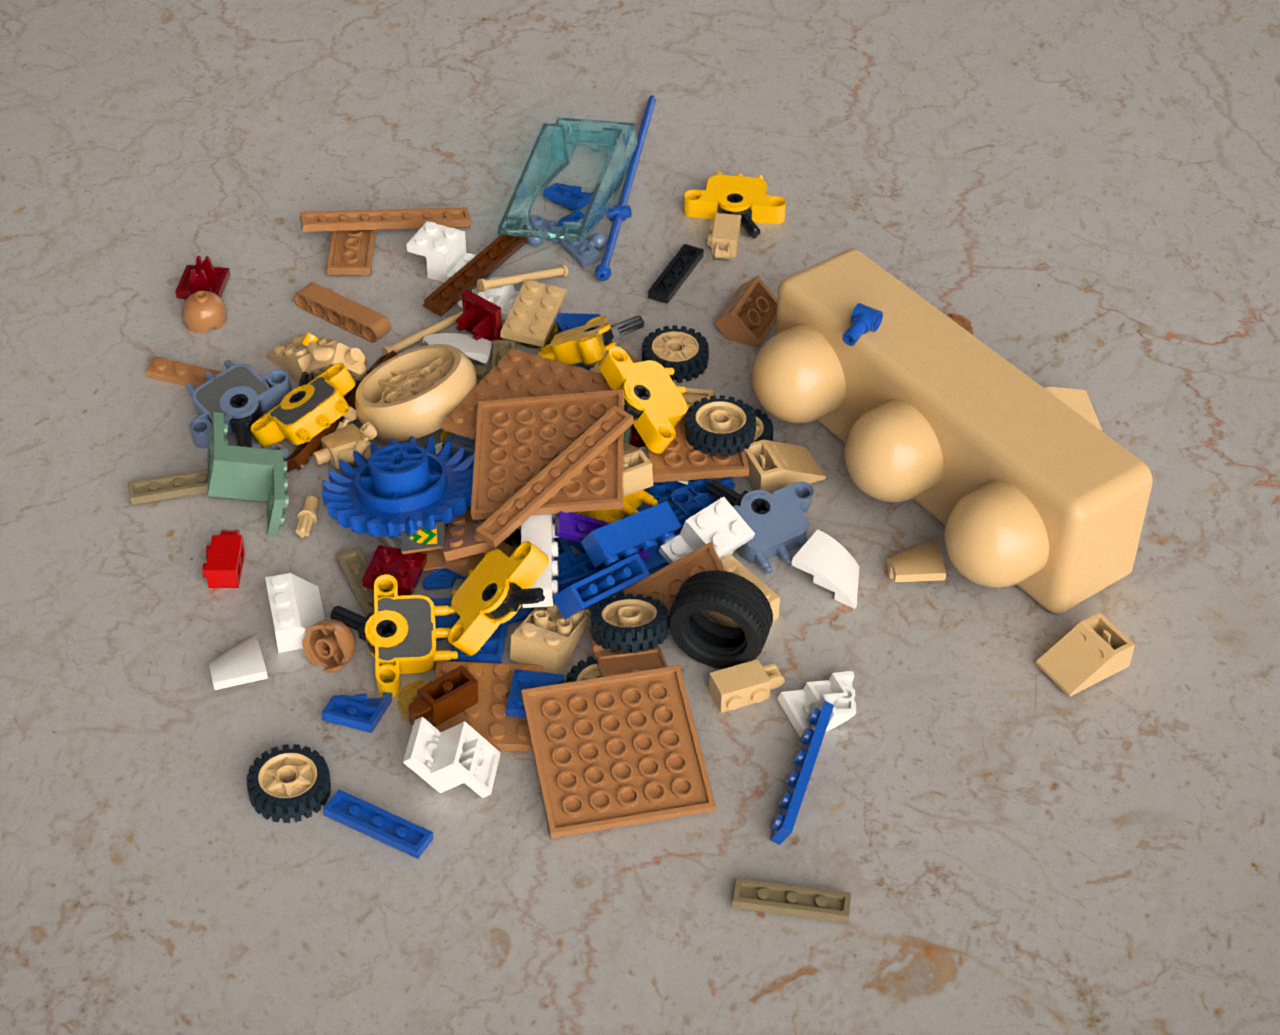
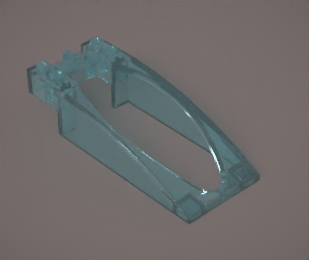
(551, 155)

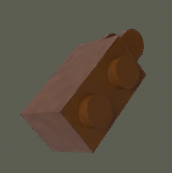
(445, 697)

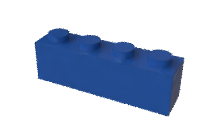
(631, 534)
(600, 586)

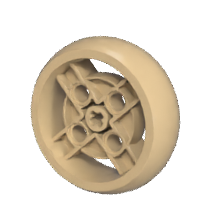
(415, 391)

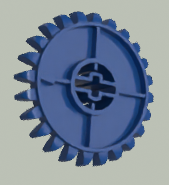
(400, 488)

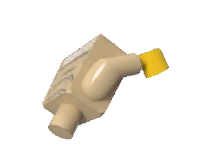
(333, 354)

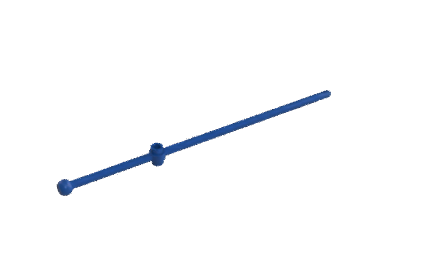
(622, 210)

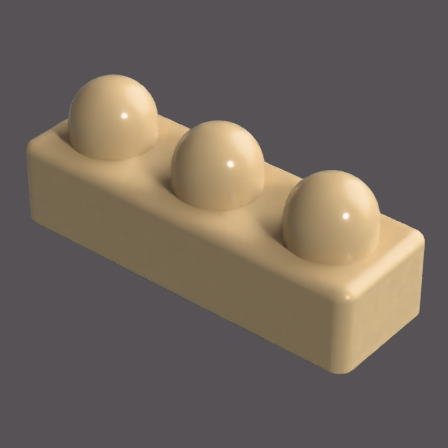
(957, 428)

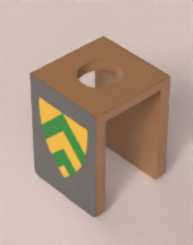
(428, 543)

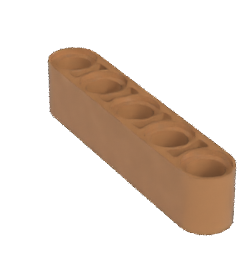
(342, 312)

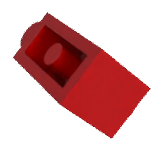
(224, 560)

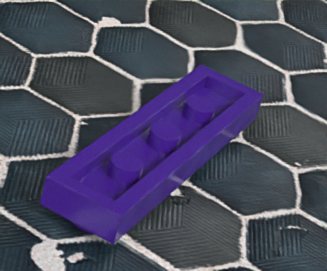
(577, 527)

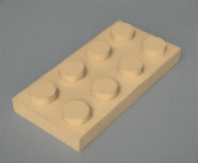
(533, 313)

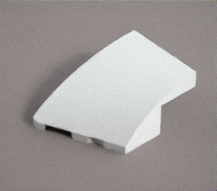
(501, 296)
(472, 348)
(831, 567)
(238, 665)
(836, 690)

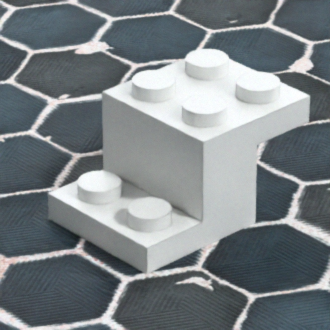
(443, 250)
(714, 523)
(452, 757)

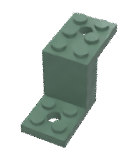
(247, 474)

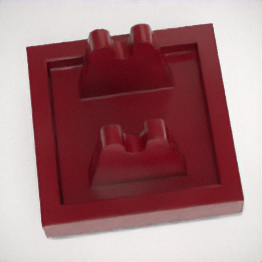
(202, 278)
(480, 317)
(403, 567)

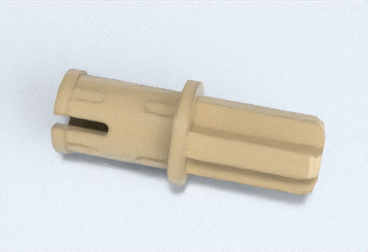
(307, 516)

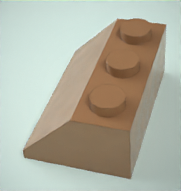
(748, 313)

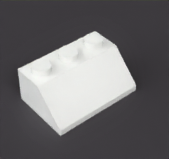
(294, 608)

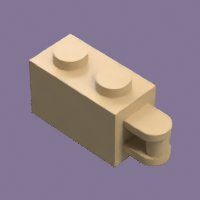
(724, 235)
(743, 684)

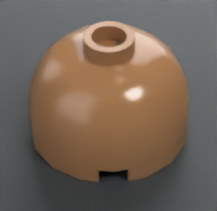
(204, 311)
(329, 644)

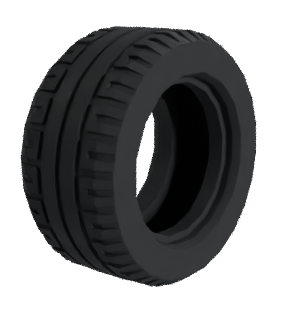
(727, 595)

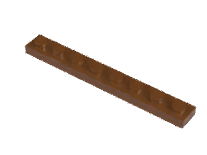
(478, 268)
(299, 457)

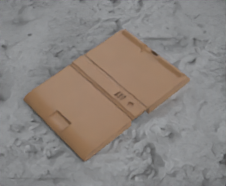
(618, 663)

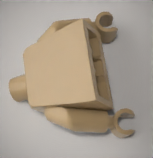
(344, 441)

